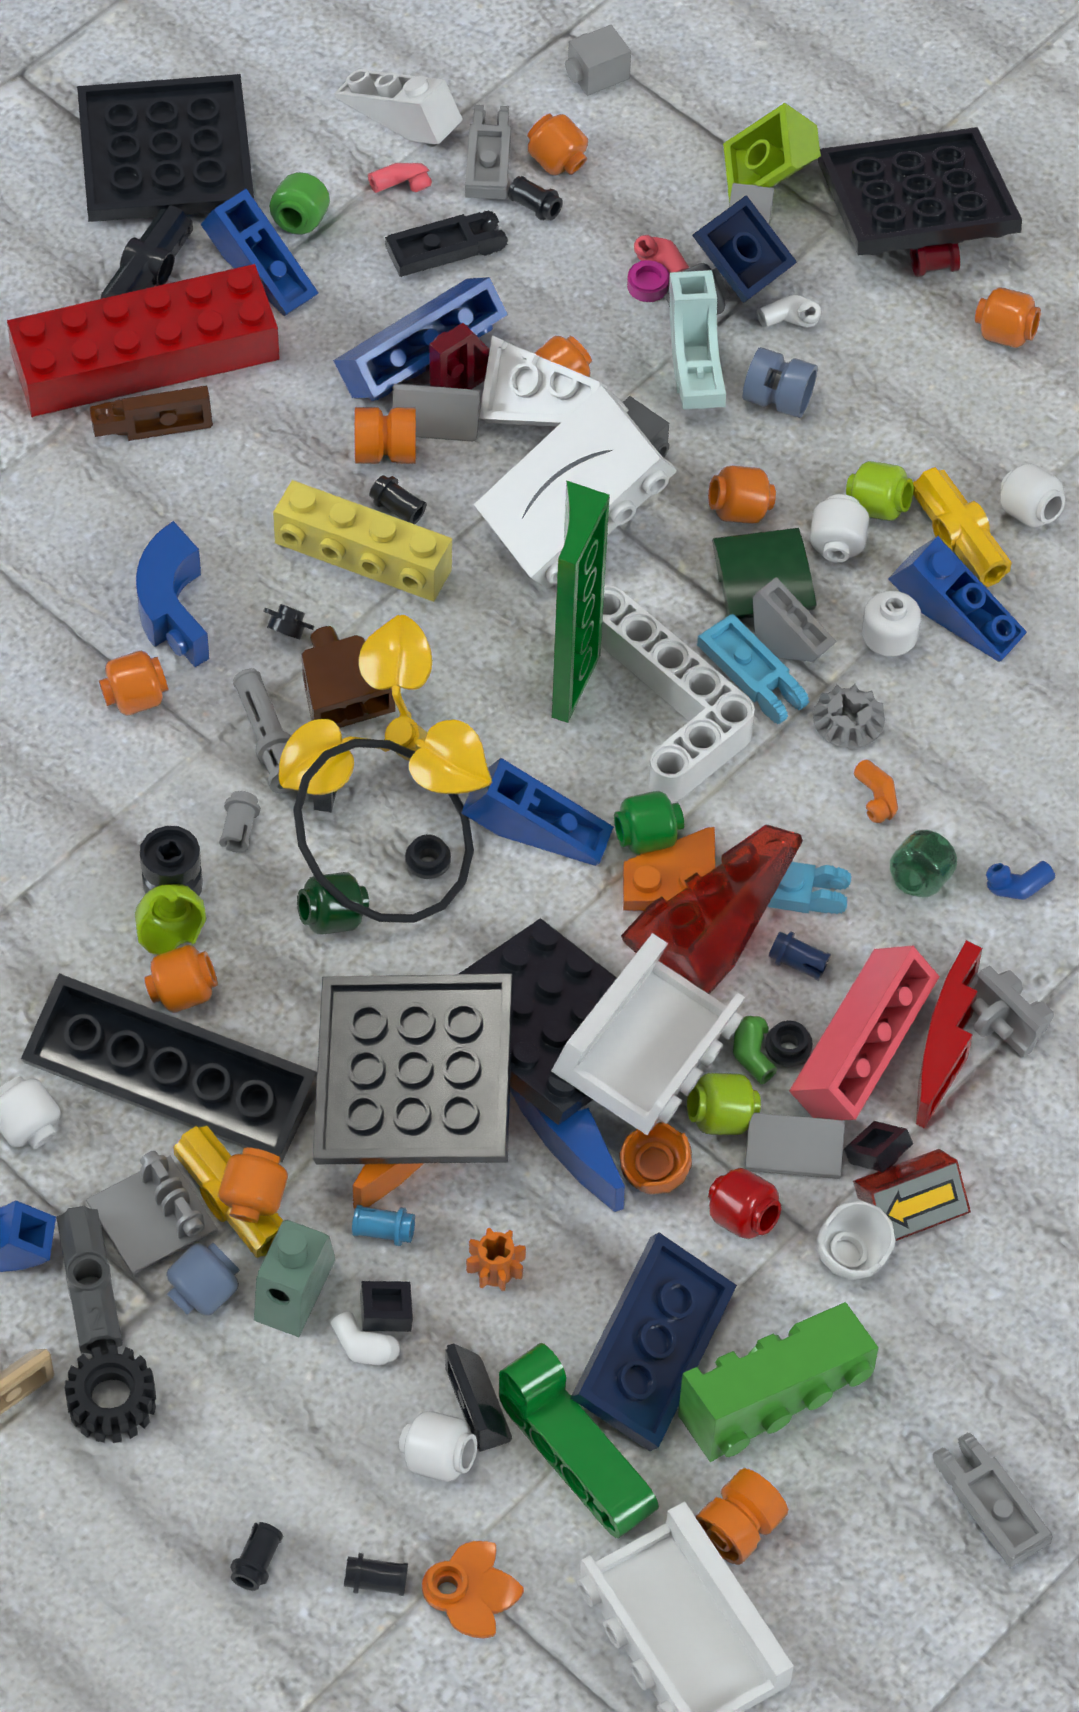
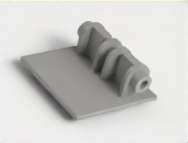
(152, 1213)

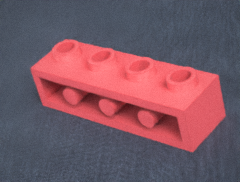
(864, 1033)

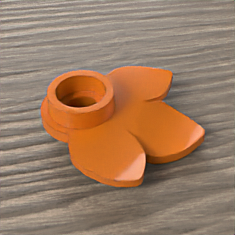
(479, 1589)

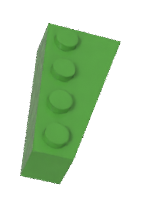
(775, 1381)

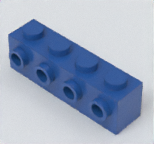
(403, 347)

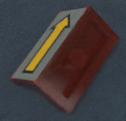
(917, 1192)

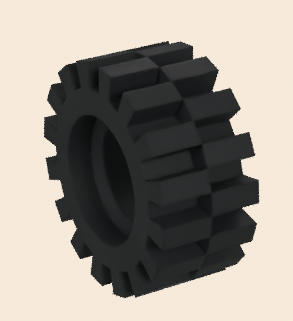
(103, 1368)

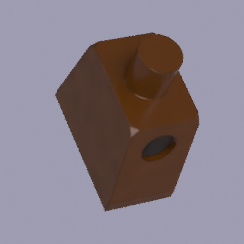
(335, 684)

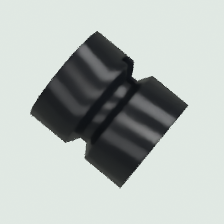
(171, 857)

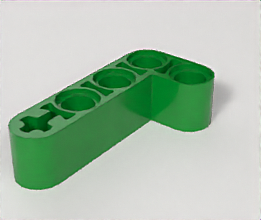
(576, 1448)

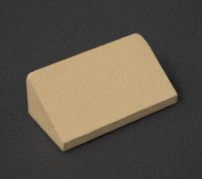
(24, 1377)

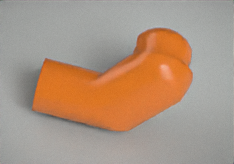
(883, 788)

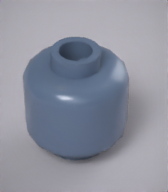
(202, 1279)

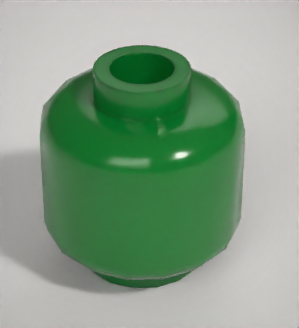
(648, 822)

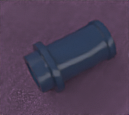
(799, 955)

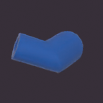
(1016, 886)

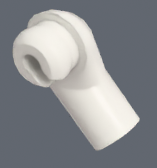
(790, 309)
(364, 1346)

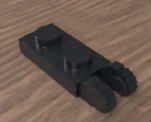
(445, 242)

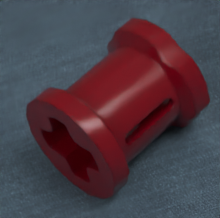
(935, 258)

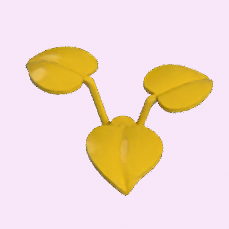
(445, 757)

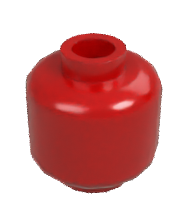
(744, 1203)

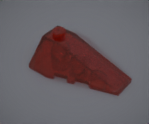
(719, 911)

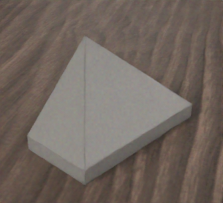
(787, 625)

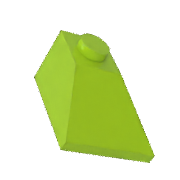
(771, 149)

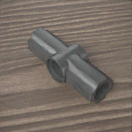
(83, 1257)

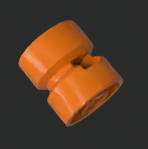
(385, 435)
(747, 1509)

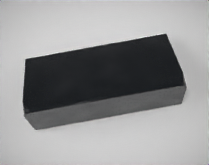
(476, 1397)

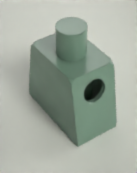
(298, 1267)

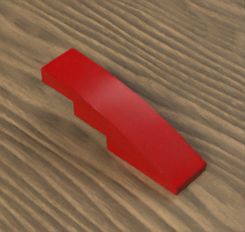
(947, 1040)

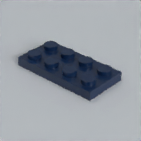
(652, 1340)

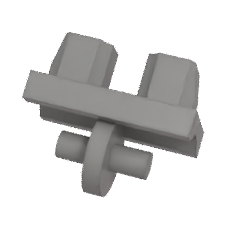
(1007, 1012)

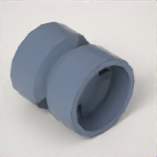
(793, 388)

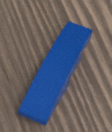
(580, 1150)

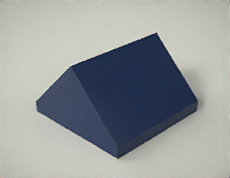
(744, 249)

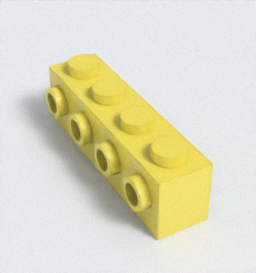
(363, 540)

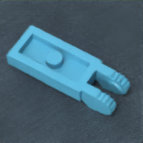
(752, 667)
(796, 889)

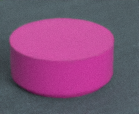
(648, 281)

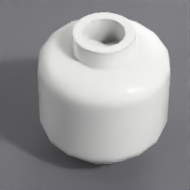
(1032, 495)
(839, 528)
(891, 623)
(27, 1113)
(438, 1446)

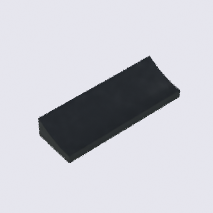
(170, 1067)

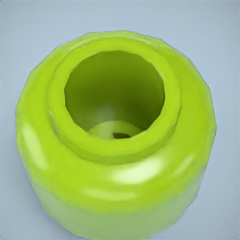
(881, 489)
(723, 1103)

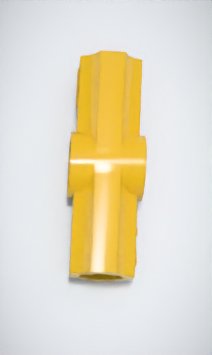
(961, 526)
(206, 1161)

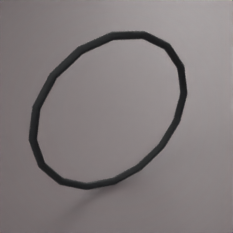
(337, 894)

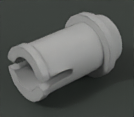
(241, 810)

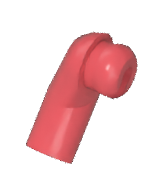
(398, 173)
(661, 251)

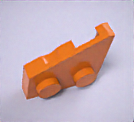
(665, 870)

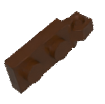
(154, 414)

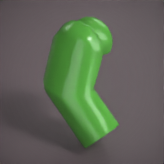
(747, 1048)

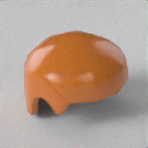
(656, 1160)

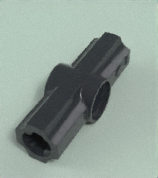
(151, 258)

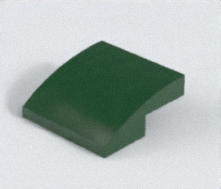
(755, 559)

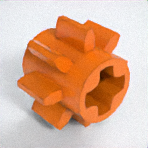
(495, 1259)

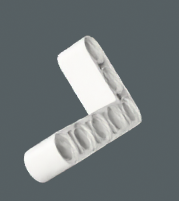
(679, 687)

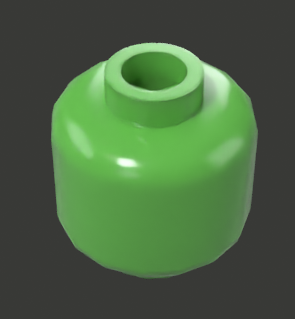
(299, 203)

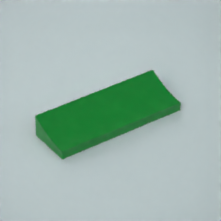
(579, 596)

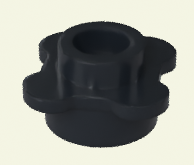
(288, 621)

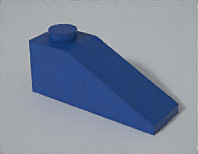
(248, 238)
(537, 815)

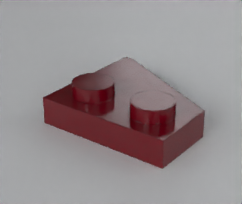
(458, 359)

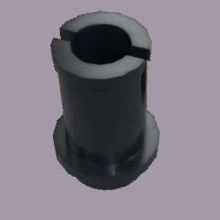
(543, 202)
(396, 499)
(251, 1567)
(375, 1575)

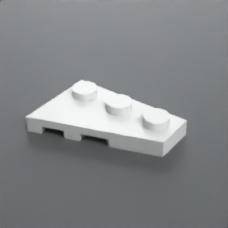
(530, 389)

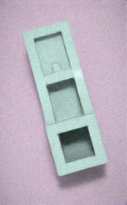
(696, 340)

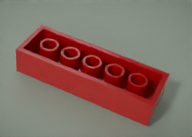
(143, 340)

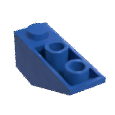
(957, 599)

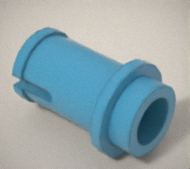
(384, 1224)

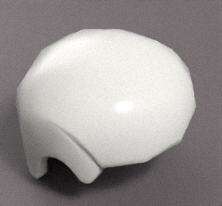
(856, 1240)

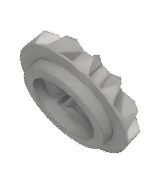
(840, 729)

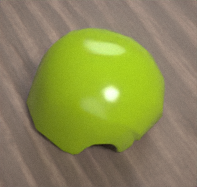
(169, 918)

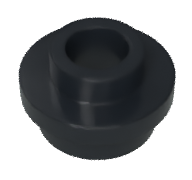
(427, 846)
(788, 1032)

